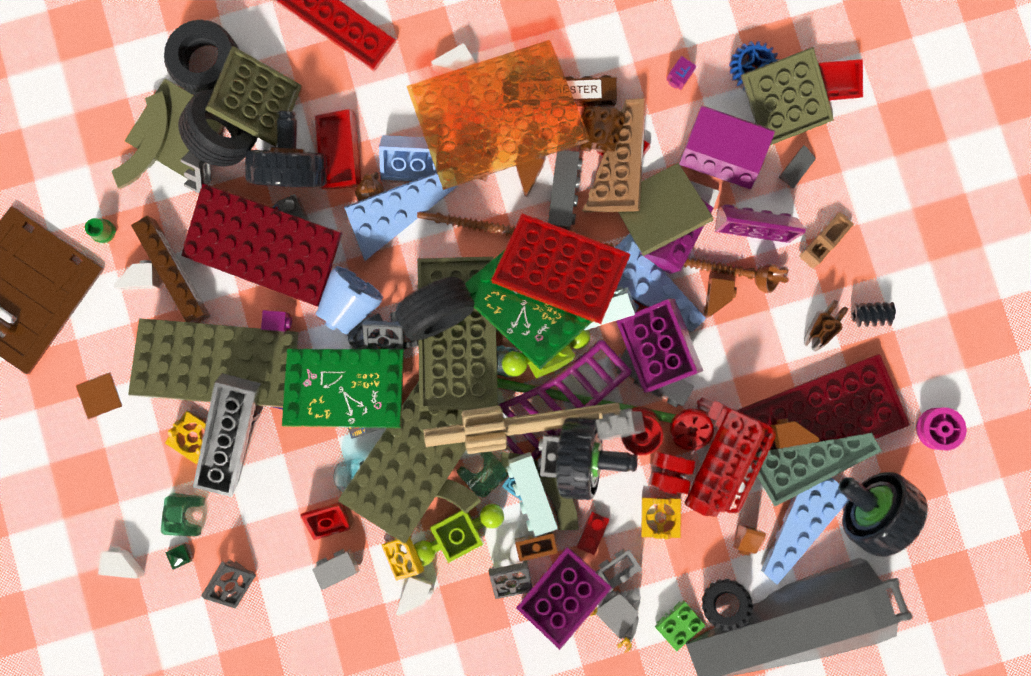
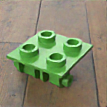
(679, 625)

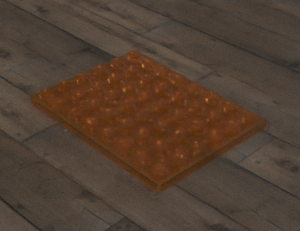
(497, 114)

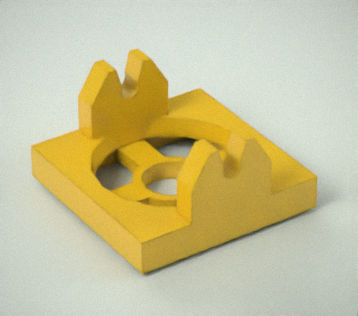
(172, 440)
(674, 532)
(394, 562)

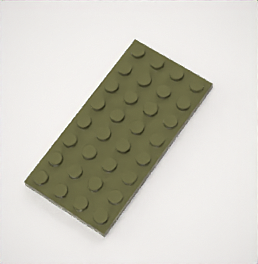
(187, 358)
(460, 362)
(402, 473)

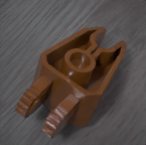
(825, 326)

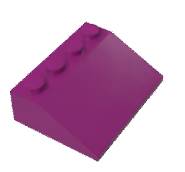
(726, 147)
(758, 225)
(659, 345)
(564, 598)

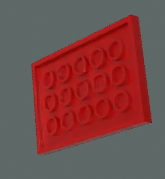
(561, 268)

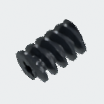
(873, 313)

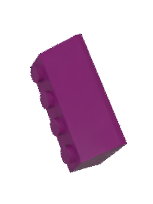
(674, 254)

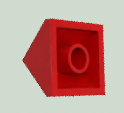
(326, 520)

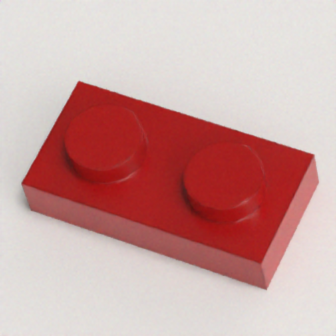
(593, 533)

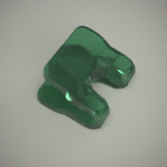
(488, 478)
(174, 518)

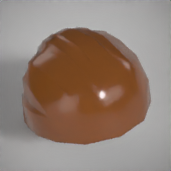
(368, 186)
(761, 277)

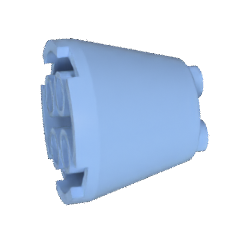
(347, 300)

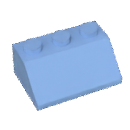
(404, 158)

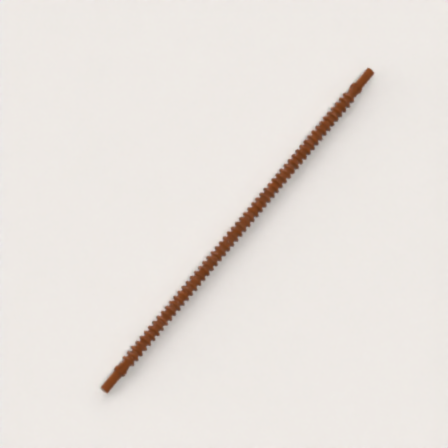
(440, 218)

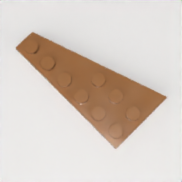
(620, 172)

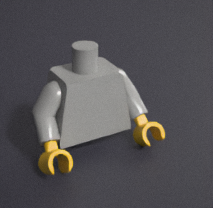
(620, 616)

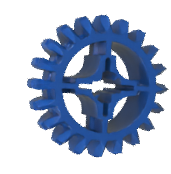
(754, 52)

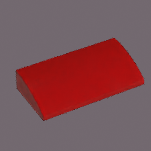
(843, 79)
(339, 142)

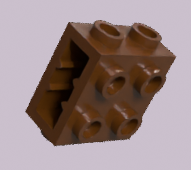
(603, 128)

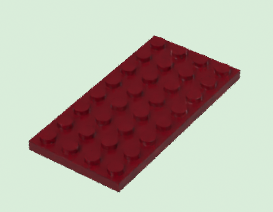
(261, 244)
(838, 404)

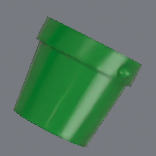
(100, 230)

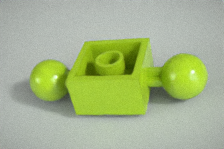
(515, 363)
(459, 534)

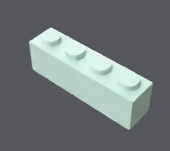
(532, 494)

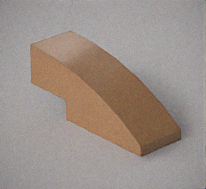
(826, 240)

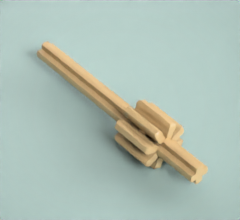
(487, 429)

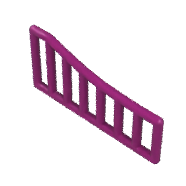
(557, 380)

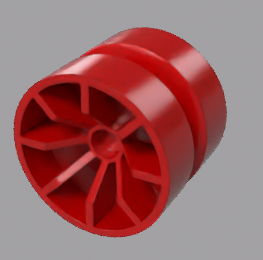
(647, 441)
(669, 478)

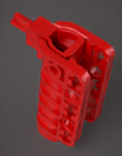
(728, 460)

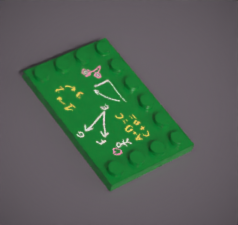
(528, 324)
(343, 388)

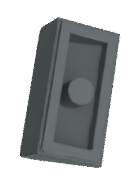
(797, 167)

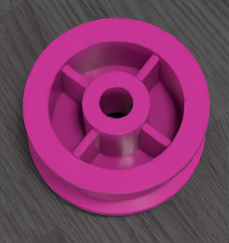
(941, 428)

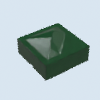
(178, 556)

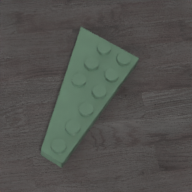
(801, 467)

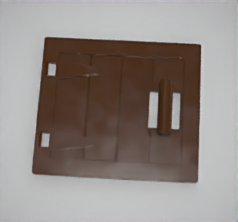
(37, 287)

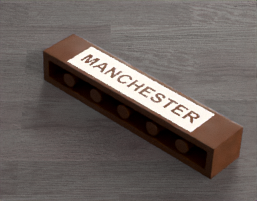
(593, 91)
(170, 270)

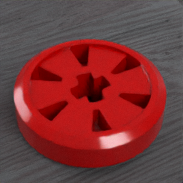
(687, 440)

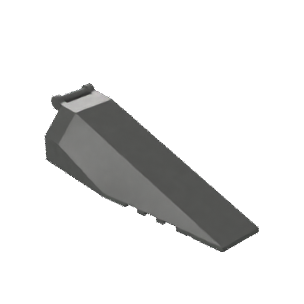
(806, 622)

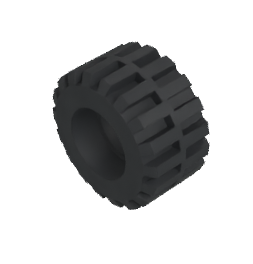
(709, 605)

